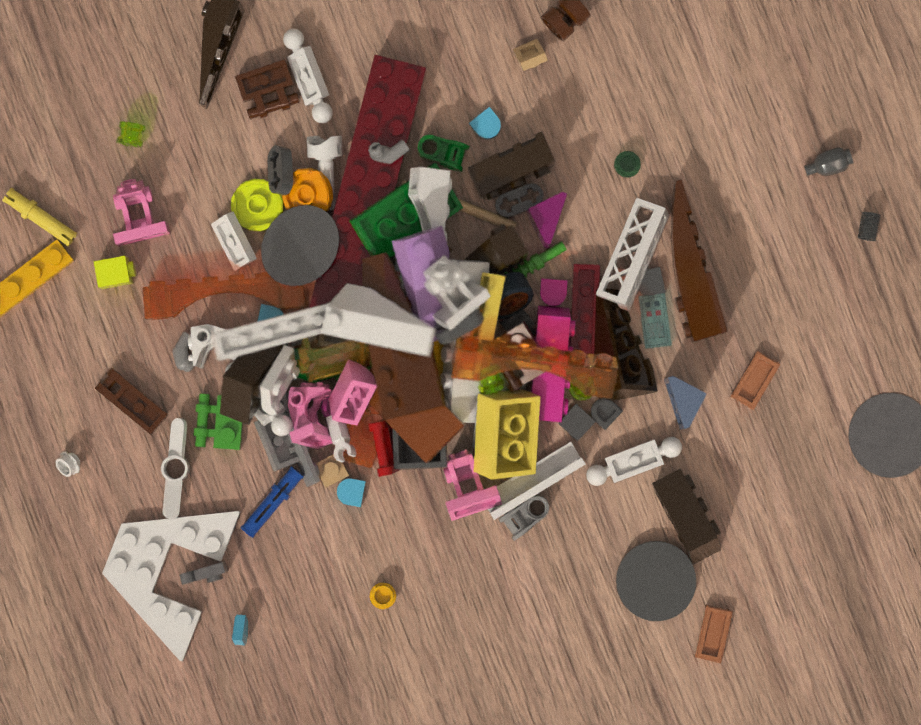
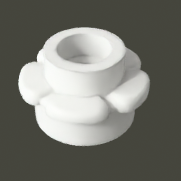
(68, 464)

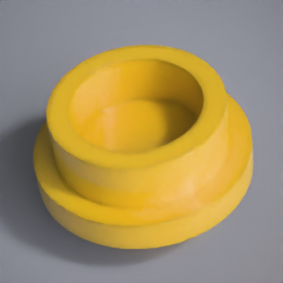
(382, 595)

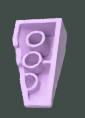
(414, 256)

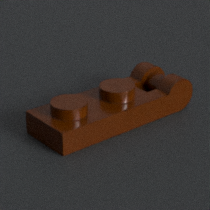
(132, 402)

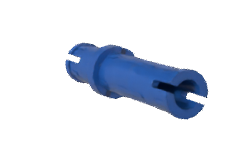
(252, 526)

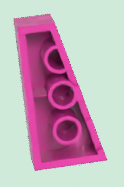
(554, 331)

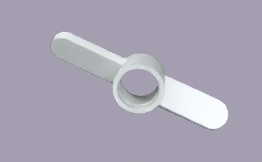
(173, 486)

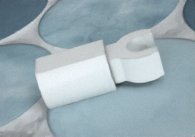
(340, 438)

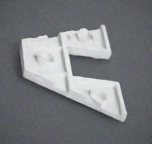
(138, 561)

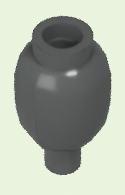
(830, 162)

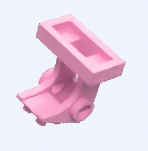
(130, 194)
(307, 428)
(460, 469)

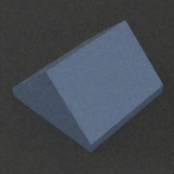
(684, 400)

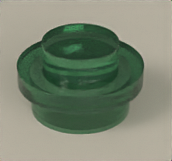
(627, 164)

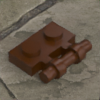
(265, 81)

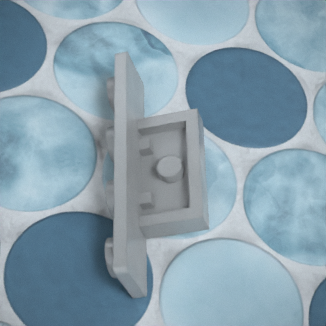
(284, 453)

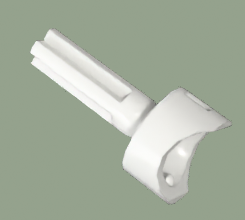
(324, 152)

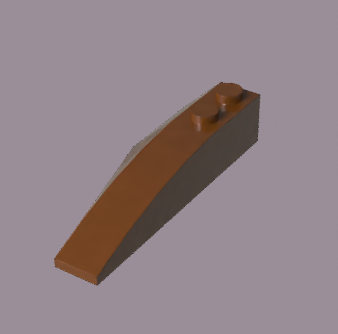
(694, 286)
(403, 379)

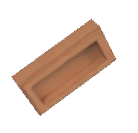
(755, 380)
(713, 634)

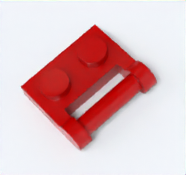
(384, 446)

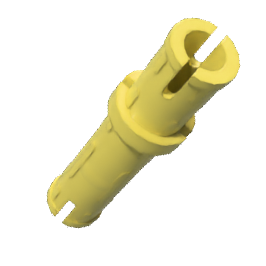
(43, 219)

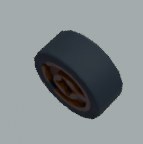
(515, 295)

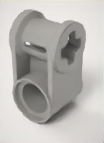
(523, 517)

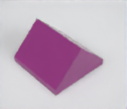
(546, 216)

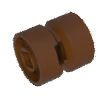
(574, 12)

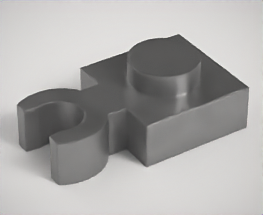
(211, 573)

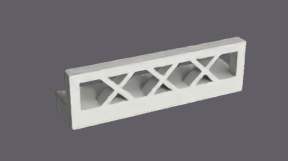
(642, 257)
(548, 471)

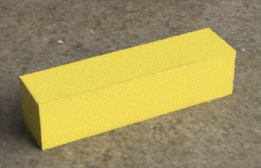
(490, 308)

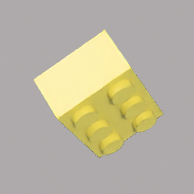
(506, 434)

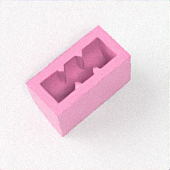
(351, 393)

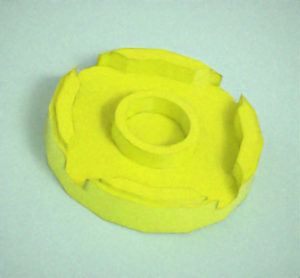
(256, 205)

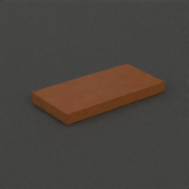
(425, 430)

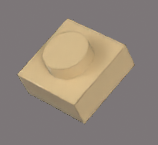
(530, 54)
(331, 471)

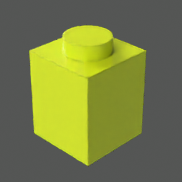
(114, 272)

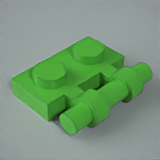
(226, 432)

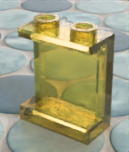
(331, 359)

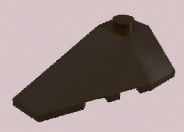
(219, 30)
(616, 339)

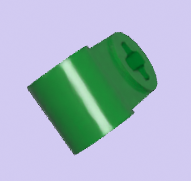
(444, 152)

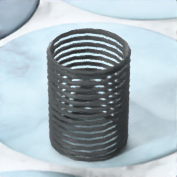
(870, 228)

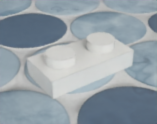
(233, 241)

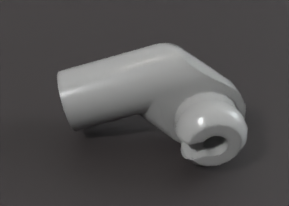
(387, 154)
(180, 354)

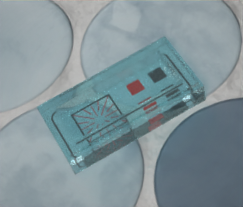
(654, 321)

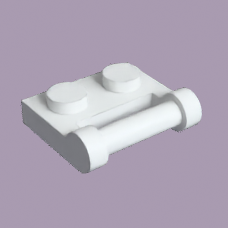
(278, 380)

